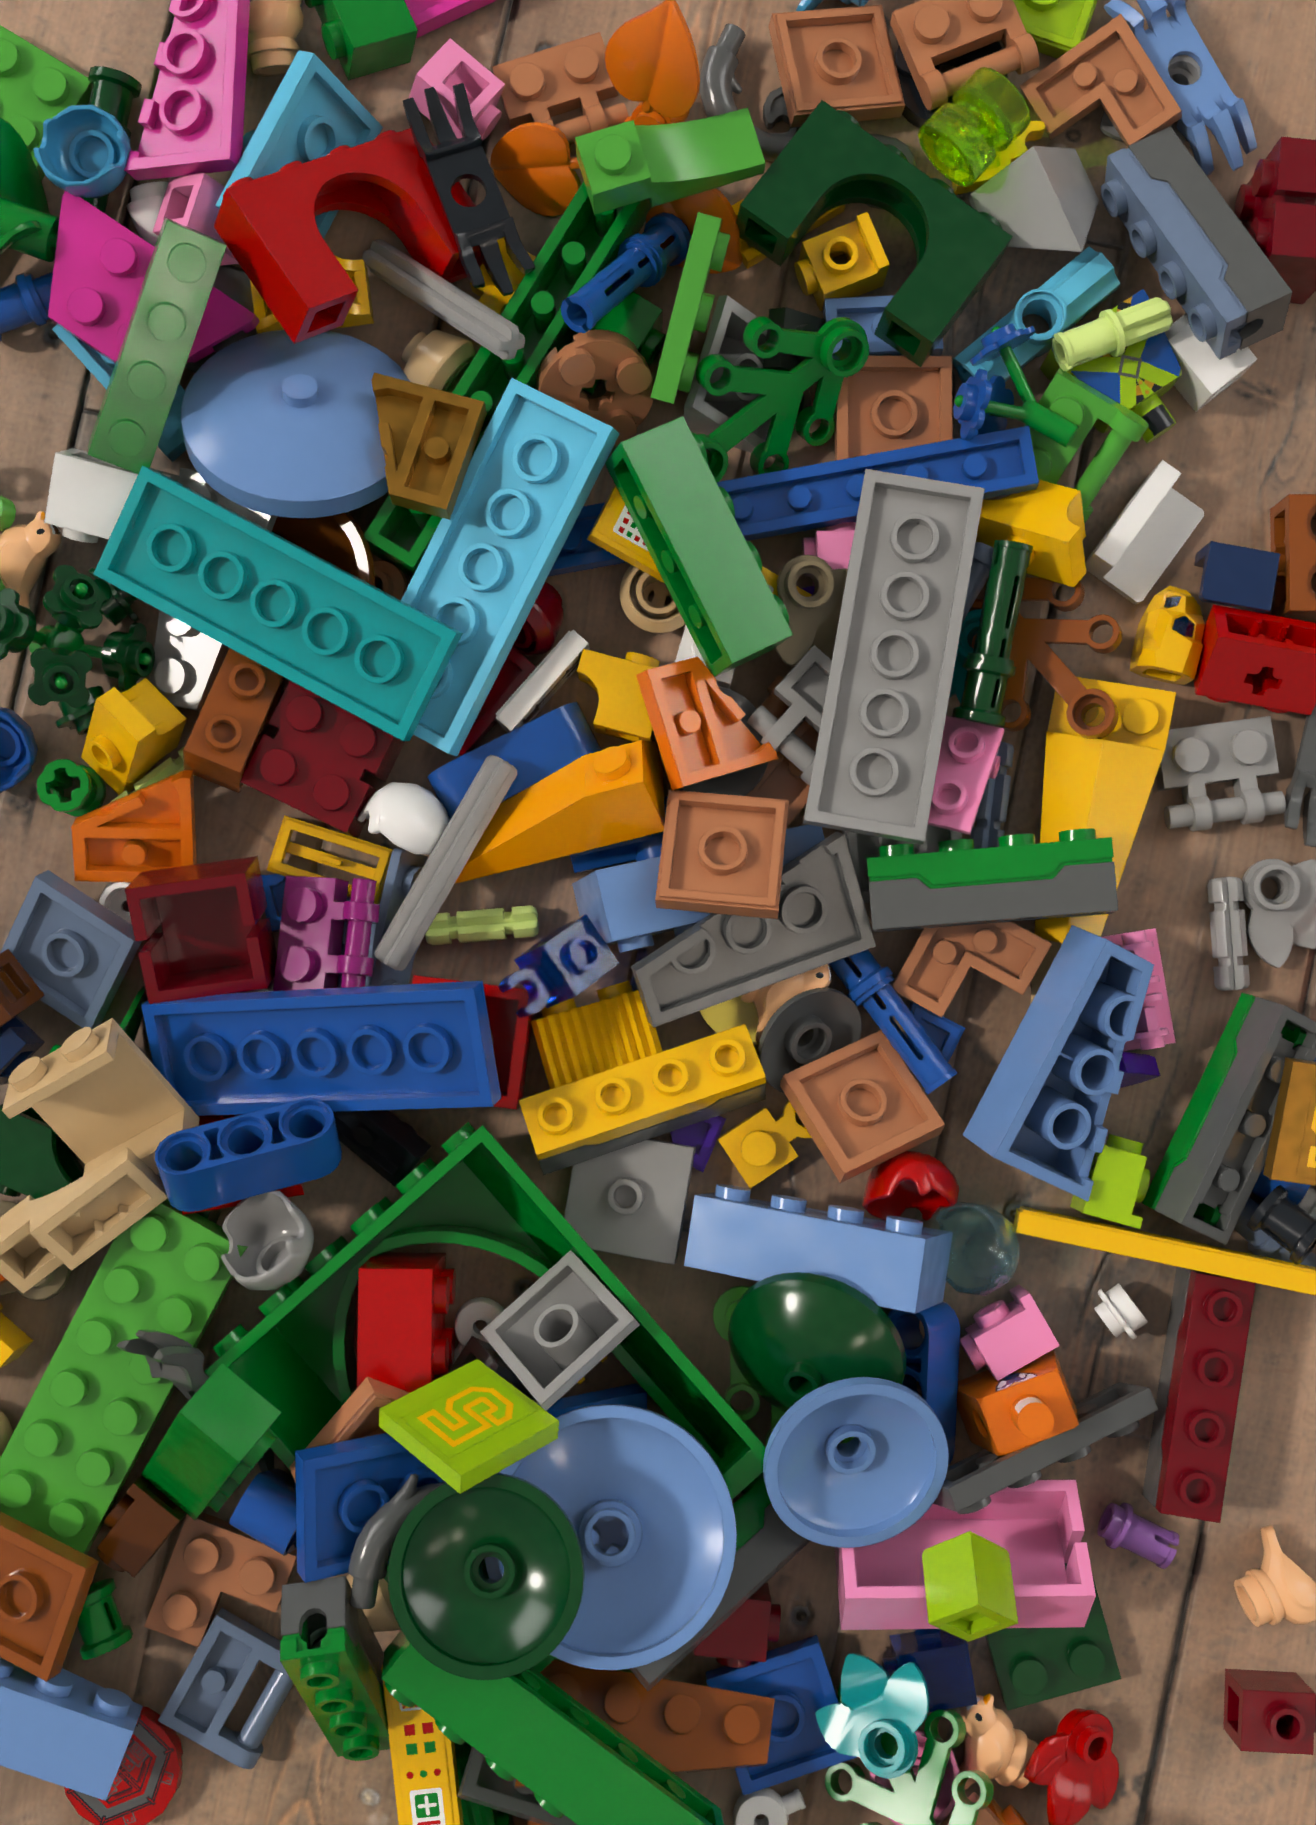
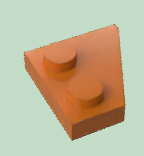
(697, 724)
(137, 832)

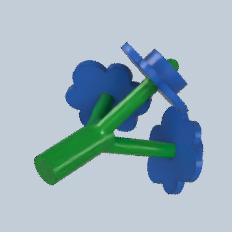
(984, 404)

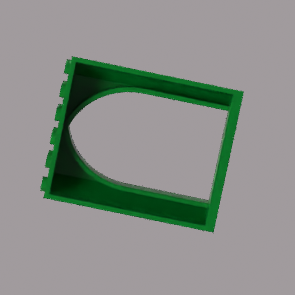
(479, 1199)

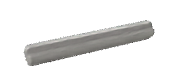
(444, 299)
(445, 863)

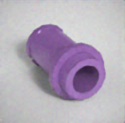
(1137, 1534)

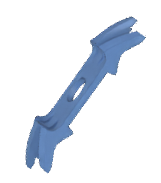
(1203, 102)

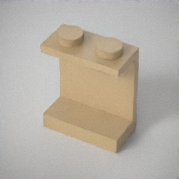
(100, 1096)

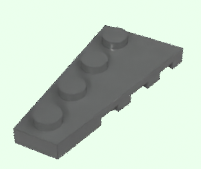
(733, 954)

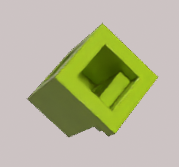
(1118, 1182)

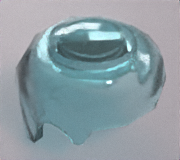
(982, 1248)

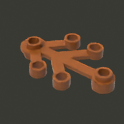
(1031, 643)

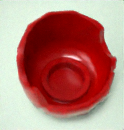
(910, 1182)

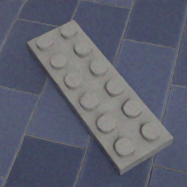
(894, 656)

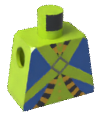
(1132, 379)

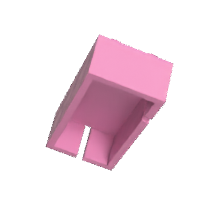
(1036, 1524)

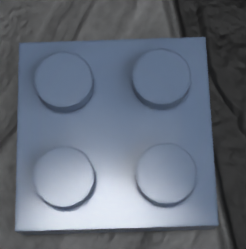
(71, 949)

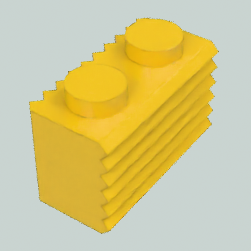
(594, 1036)

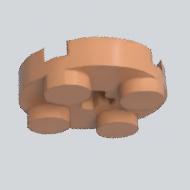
(604, 357)

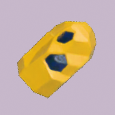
(1169, 638)

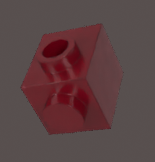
(744, 1633)
(1269, 1711)

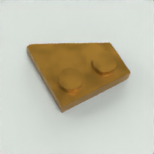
(425, 442)

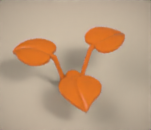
(649, 63)

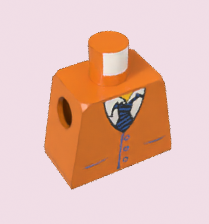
(1018, 1408)

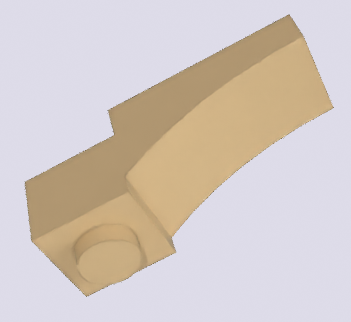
(76, 1219)

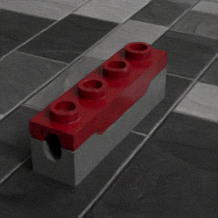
(1198, 1394)

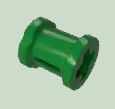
(59, 775)
(101, 1622)

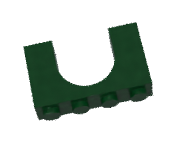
(842, 164)

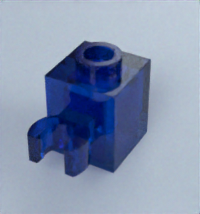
(561, 965)
(943, 1662)

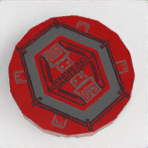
(144, 1780)

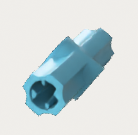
(1060, 301)

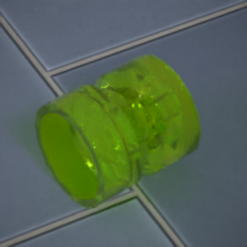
(981, 120)

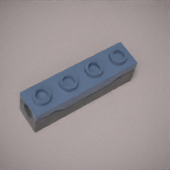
(1195, 243)

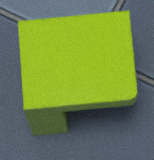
(969, 1586)

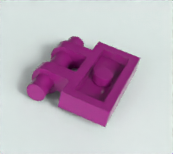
(313, 933)

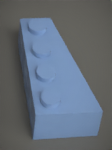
(623, 897)
(752, 1239)

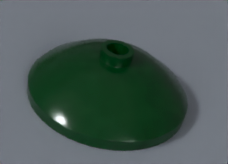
(810, 1332)
(458, 1613)

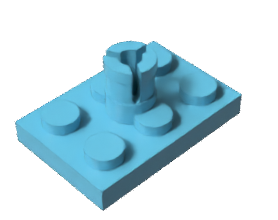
(303, 123)

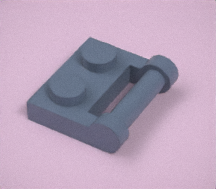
(215, 1684)

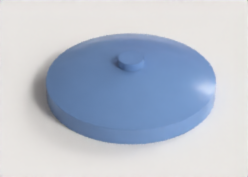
(289, 423)
(649, 1530)

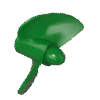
(23, 203)

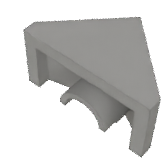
(1041, 200)

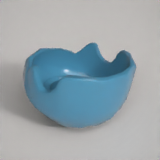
(84, 151)

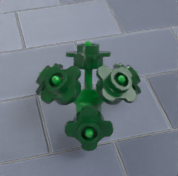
(59, 650)

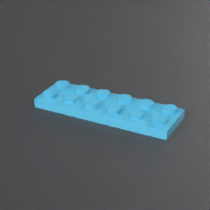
(502, 544)

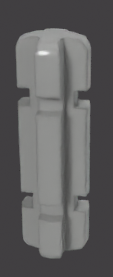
(1228, 933)

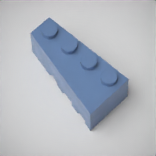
(1063, 1064)
(64, 1729)

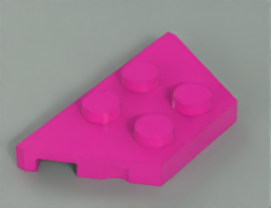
(100, 278)

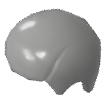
(276, 1238)

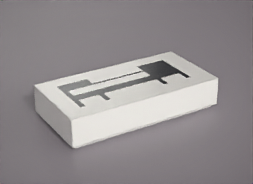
(542, 682)

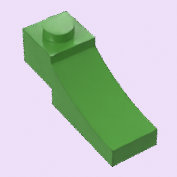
(667, 160)

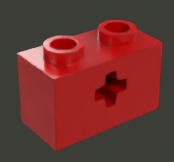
(1258, 660)

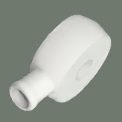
(468, 1314)
(769, 1804)

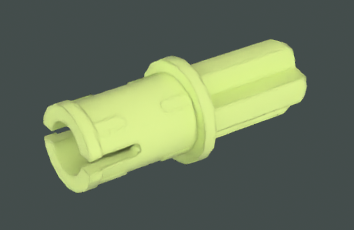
(1111, 333)

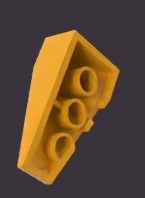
(574, 810)

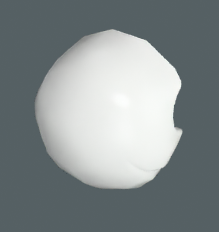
(406, 816)

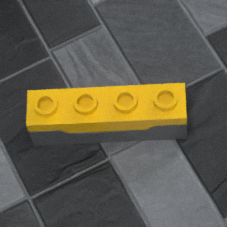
(644, 1099)

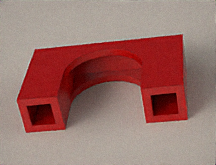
(279, 246)

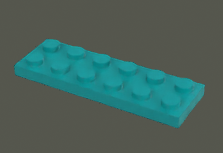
(277, 603)

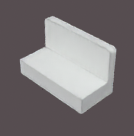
(1145, 536)

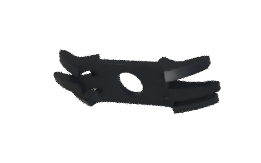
(465, 159)

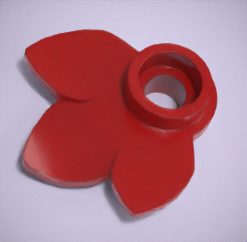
(1076, 1766)

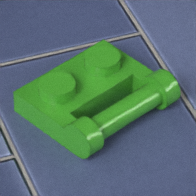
(1083, 406)

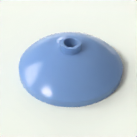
(862, 1487)

